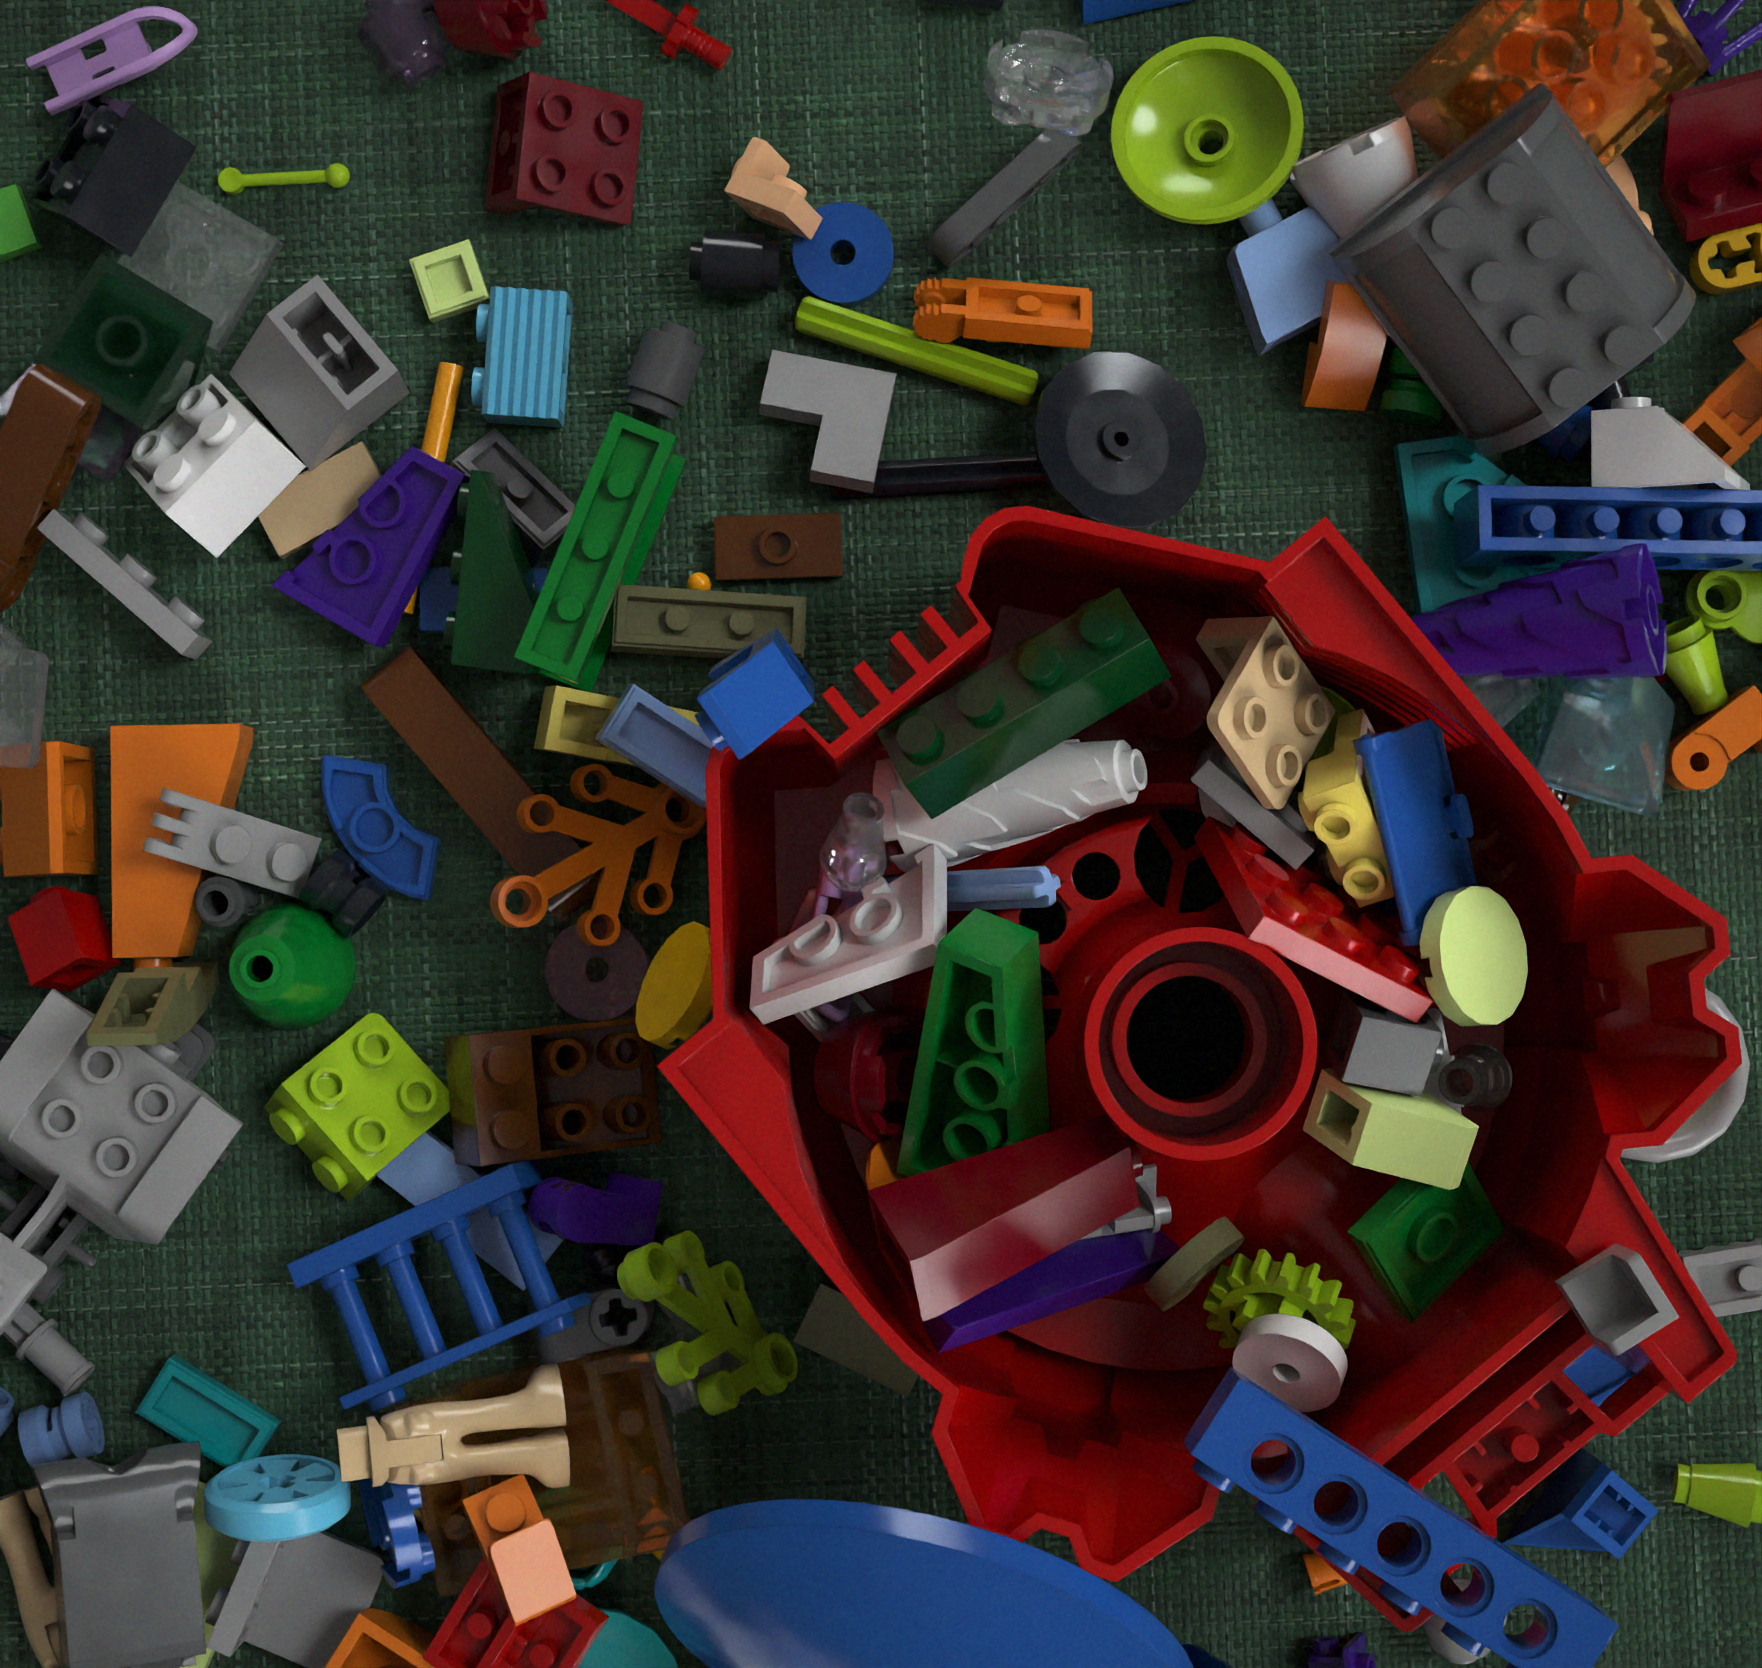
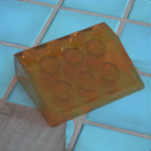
(1598, 57)

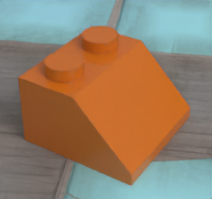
(50, 814)

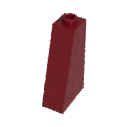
(1002, 1211)

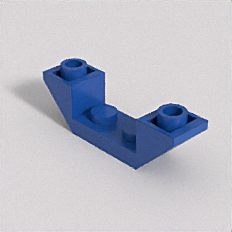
(754, 694)

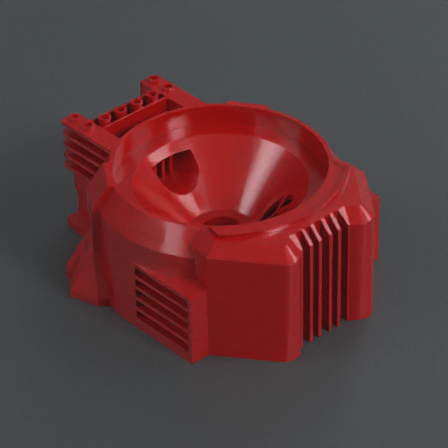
(1089, 1408)

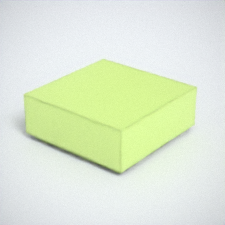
(450, 281)

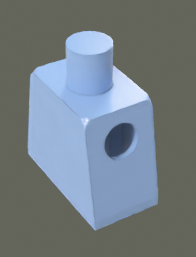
(1282, 273)

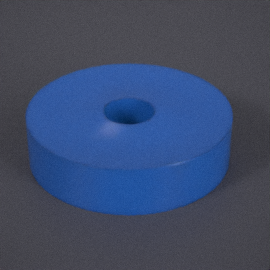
(851, 283)

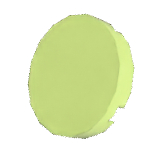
(1474, 956)

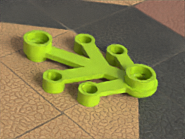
(765, 1358)

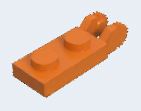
(1003, 312)

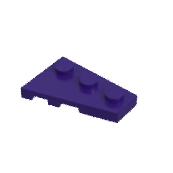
(381, 550)

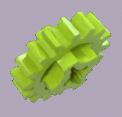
(1275, 1287)

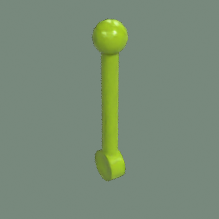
(234, 182)

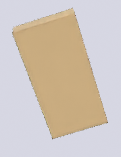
(319, 500)

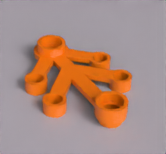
(610, 849)

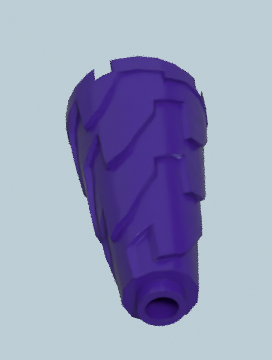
(1573, 622)

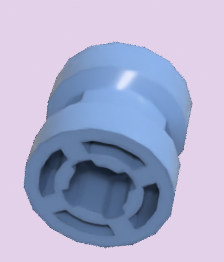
(61, 1430)

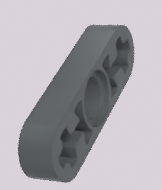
(1003, 196)

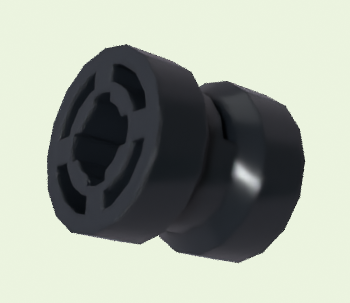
(343, 892)

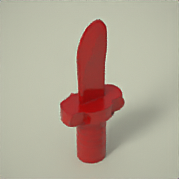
(678, 30)

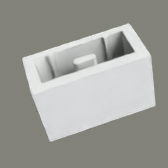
(212, 465)

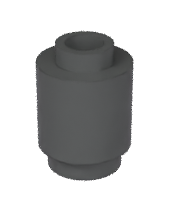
(663, 370)

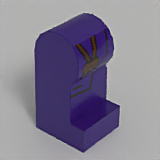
(615, 1215)

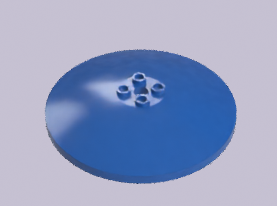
(890, 1591)

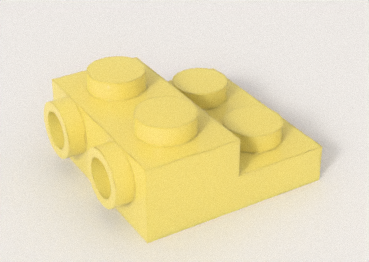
(1342, 814)

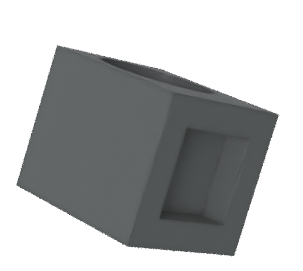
(1382, 1047)

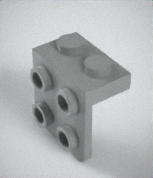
(294, 1597)

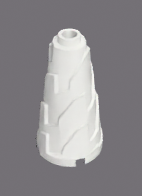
(1027, 803)

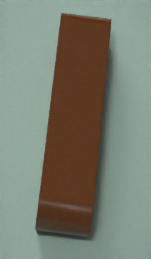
(472, 770)

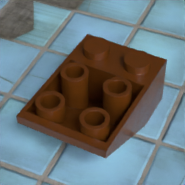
(550, 1091)

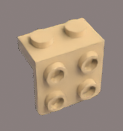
(1268, 707)

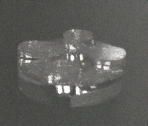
(1023, 96)

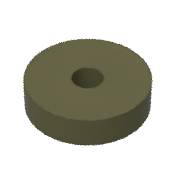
(1194, 1263)

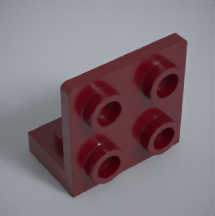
(563, 150)
(1713, 156)

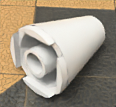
(1358, 174)

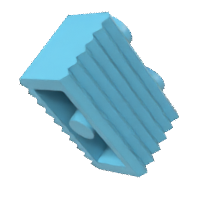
(525, 357)

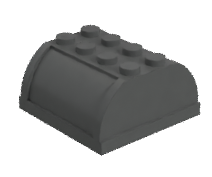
(1516, 277)

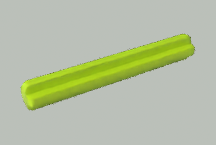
(909, 350)

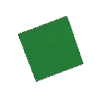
(1425, 1239)

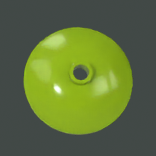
(1199, 95)

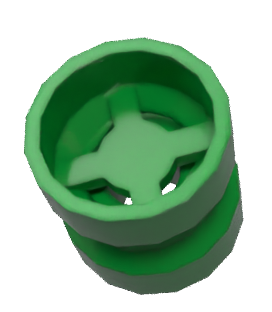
(1408, 397)

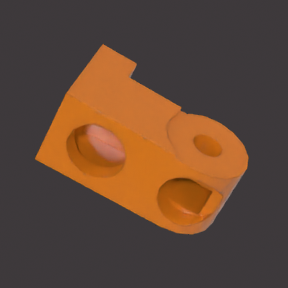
(1703, 750)

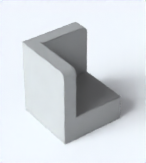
(1617, 1299)

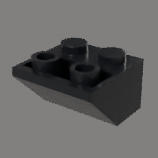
(111, 172)

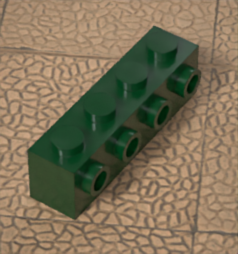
(1023, 703)

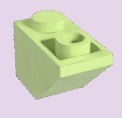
(1391, 1131)

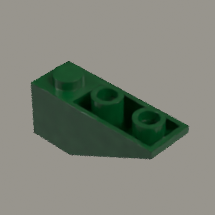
(493, 582)

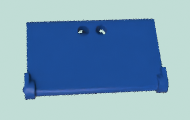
(1418, 819)

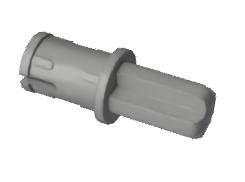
(47, 1350)

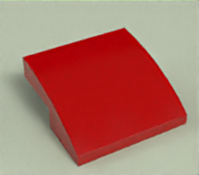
(483, 1634)

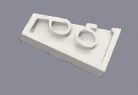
(865, 946)

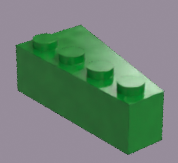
(979, 1047)

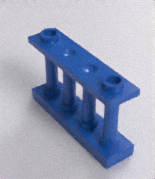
(392, 1246)

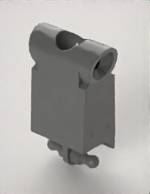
(126, 1558)

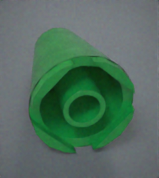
(291, 966)

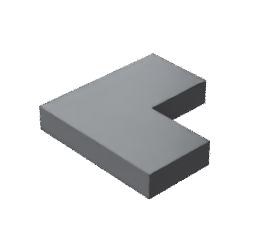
(847, 405)

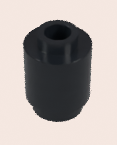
(735, 264)

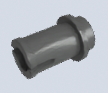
(224, 900)

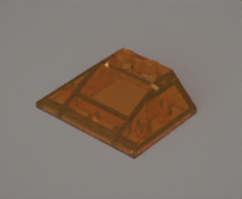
(622, 1468)

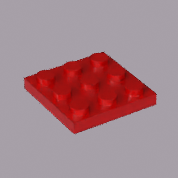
(1311, 919)

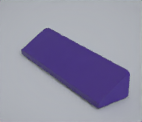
(1054, 1284)

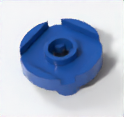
(393, 1527)

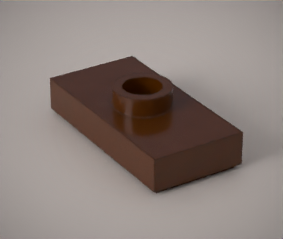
(778, 547)

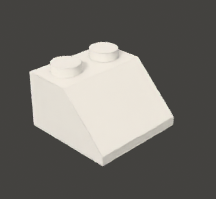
(1651, 449)

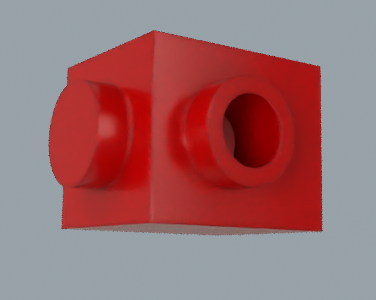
(62, 939)

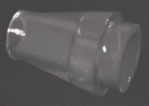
(856, 845)

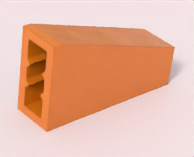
(151, 893)

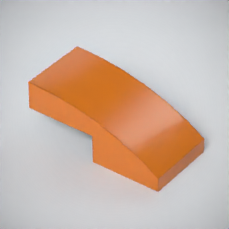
(1347, 354)
(1730, 414)

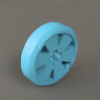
(276, 1498)

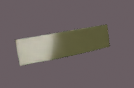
(154, 1004)

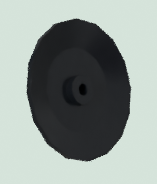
(1119, 440)

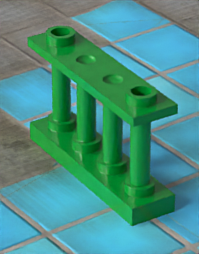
(600, 550)

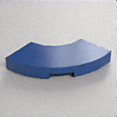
(375, 830)

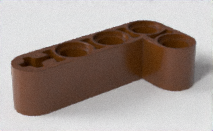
(37, 460)

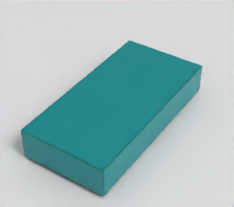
(202, 1409)

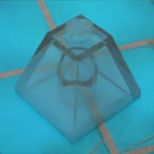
(1606, 740)

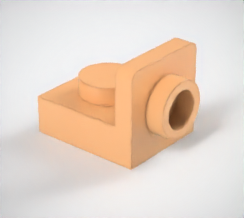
(767, 194)

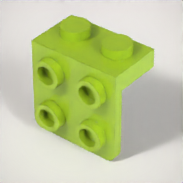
(358, 1105)

